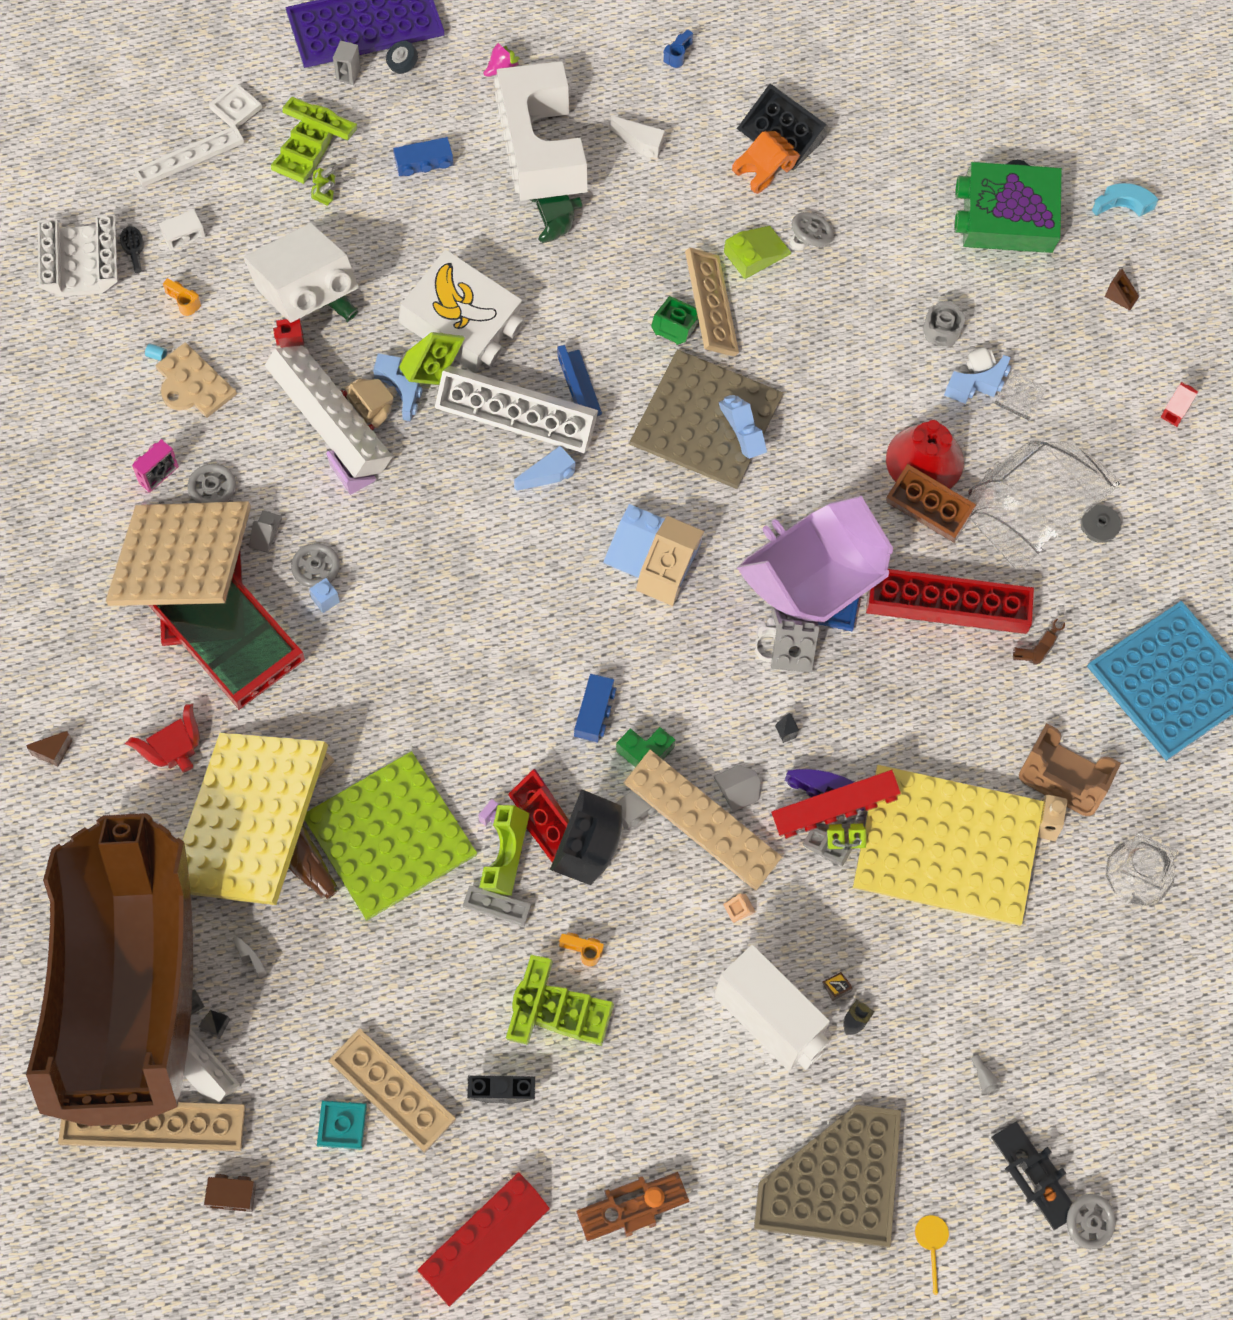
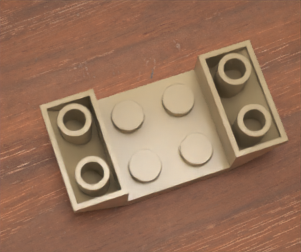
(668, 560)

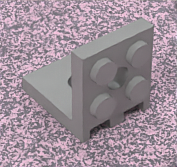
(789, 633)

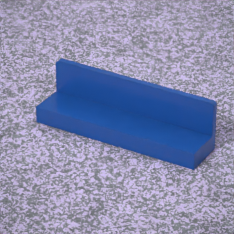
(577, 378)

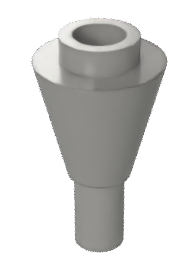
(988, 1081)

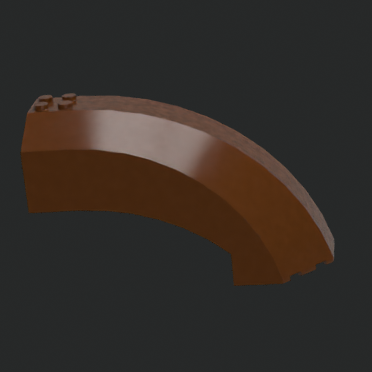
(115, 975)

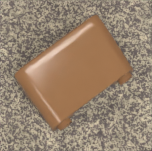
(1067, 775)

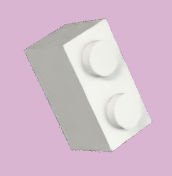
(181, 230)

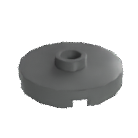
(1101, 532)

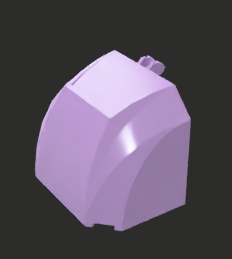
(820, 561)

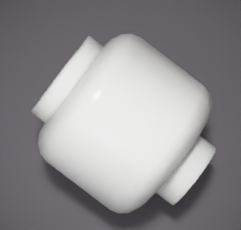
(980, 360)

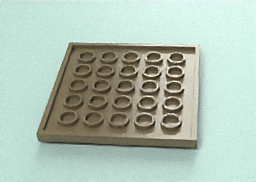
(687, 422)

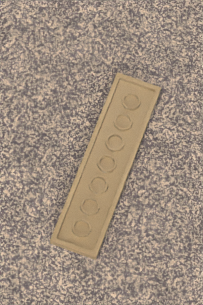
(702, 820)
(183, 1128)

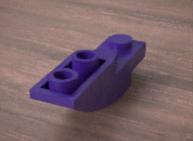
(815, 781)

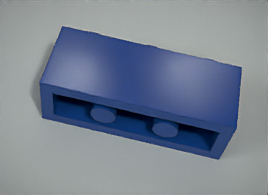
(423, 156)
(595, 708)

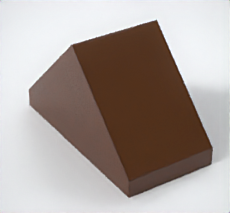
(1122, 291)
(51, 748)

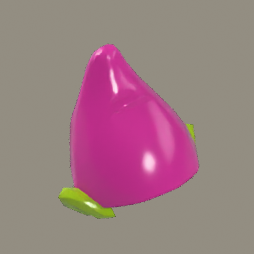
(500, 58)

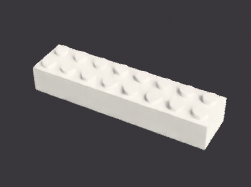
(516, 409)
(328, 411)

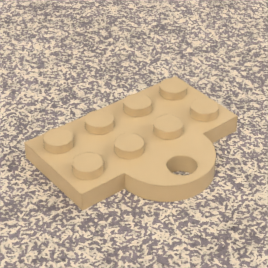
(193, 382)

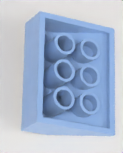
(634, 541)

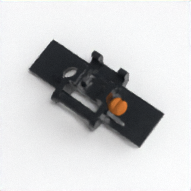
(1039, 1169)

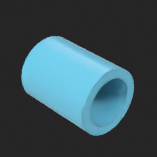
(155, 352)

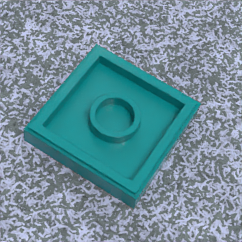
(341, 1125)

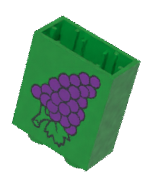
(1009, 207)

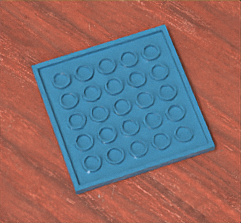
(1169, 680)

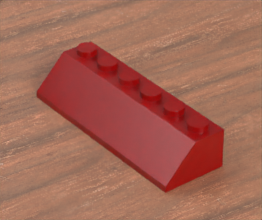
(483, 1239)

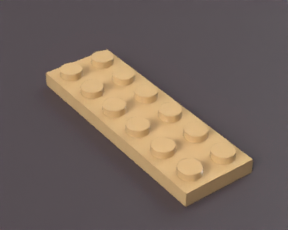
(711, 302)
(392, 1090)

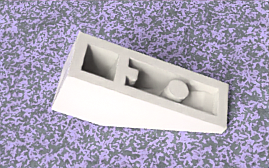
(640, 137)

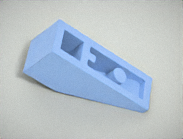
(548, 470)

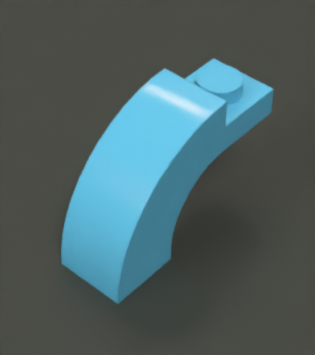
(1126, 195)

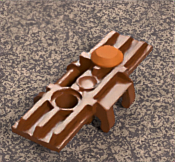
(635, 1213)

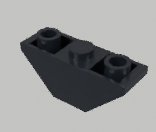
(501, 1089)

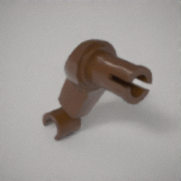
(1041, 649)

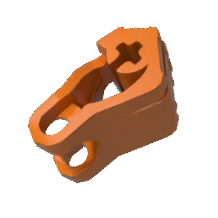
(764, 158)

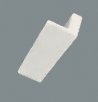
(207, 1072)

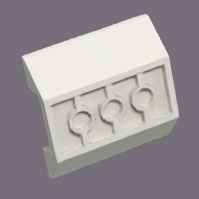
(77, 258)

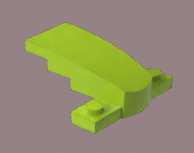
(309, 138)
(555, 1008)

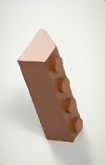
(930, 503)

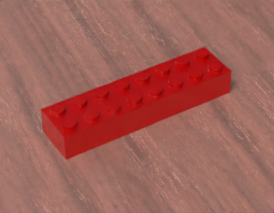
(953, 601)

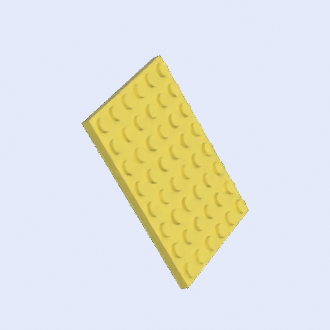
(250, 815)
(951, 847)

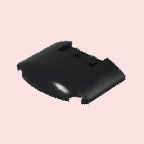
(589, 838)

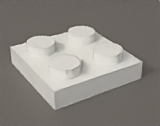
(235, 106)

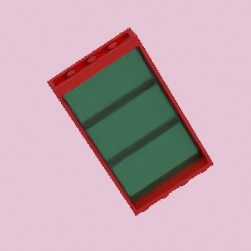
(234, 642)

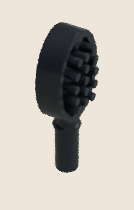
(132, 244)

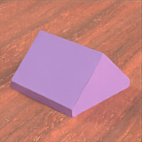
(350, 483)

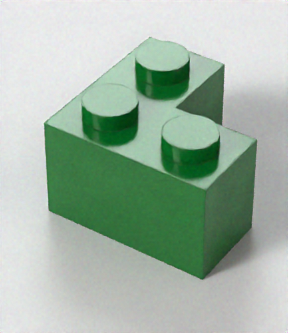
(634, 747)

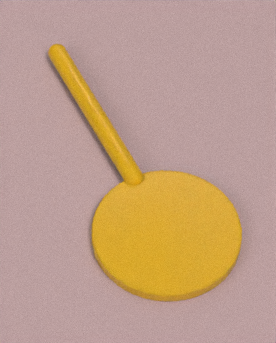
(932, 1235)

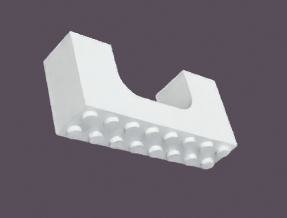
(538, 165)

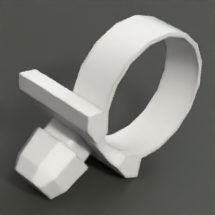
(768, 631)

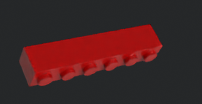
(836, 803)

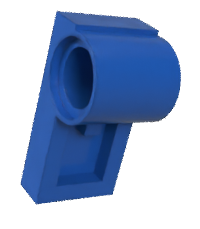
(675, 53)

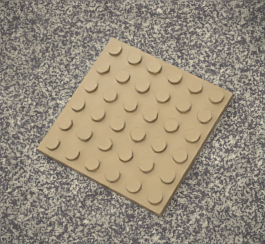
(179, 554)

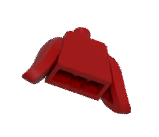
(171, 744)

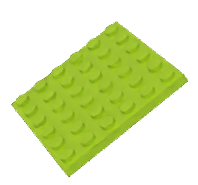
(389, 835)

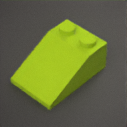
(755, 250)
(430, 357)

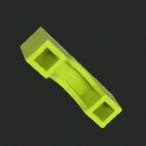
(511, 827)

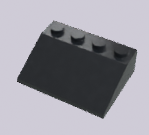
(782, 114)

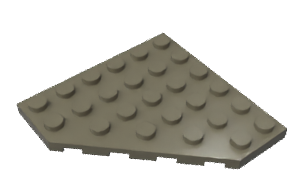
(837, 1182)

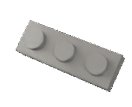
(496, 905)

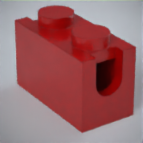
(288, 333)

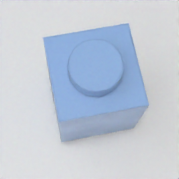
(324, 595)

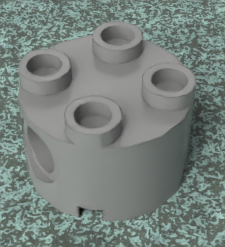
(943, 324)

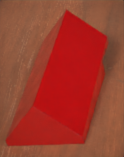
(546, 817)

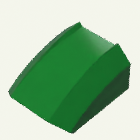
(675, 320)

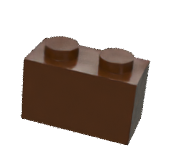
(230, 1193)

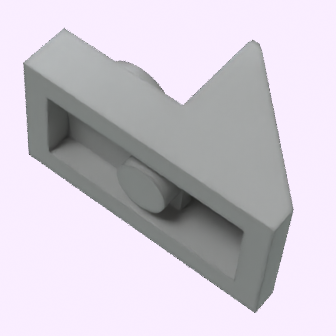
(264, 531)

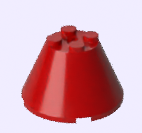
(928, 449)

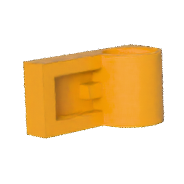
(182, 296)
(573, 942)

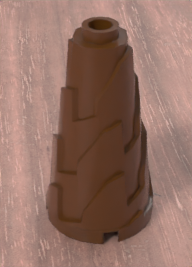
(310, 868)

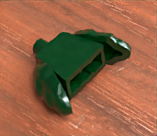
(557, 215)

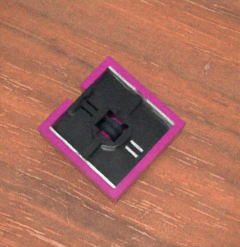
(155, 465)

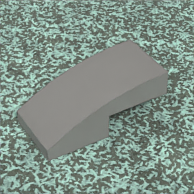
(818, 843)
(247, 954)

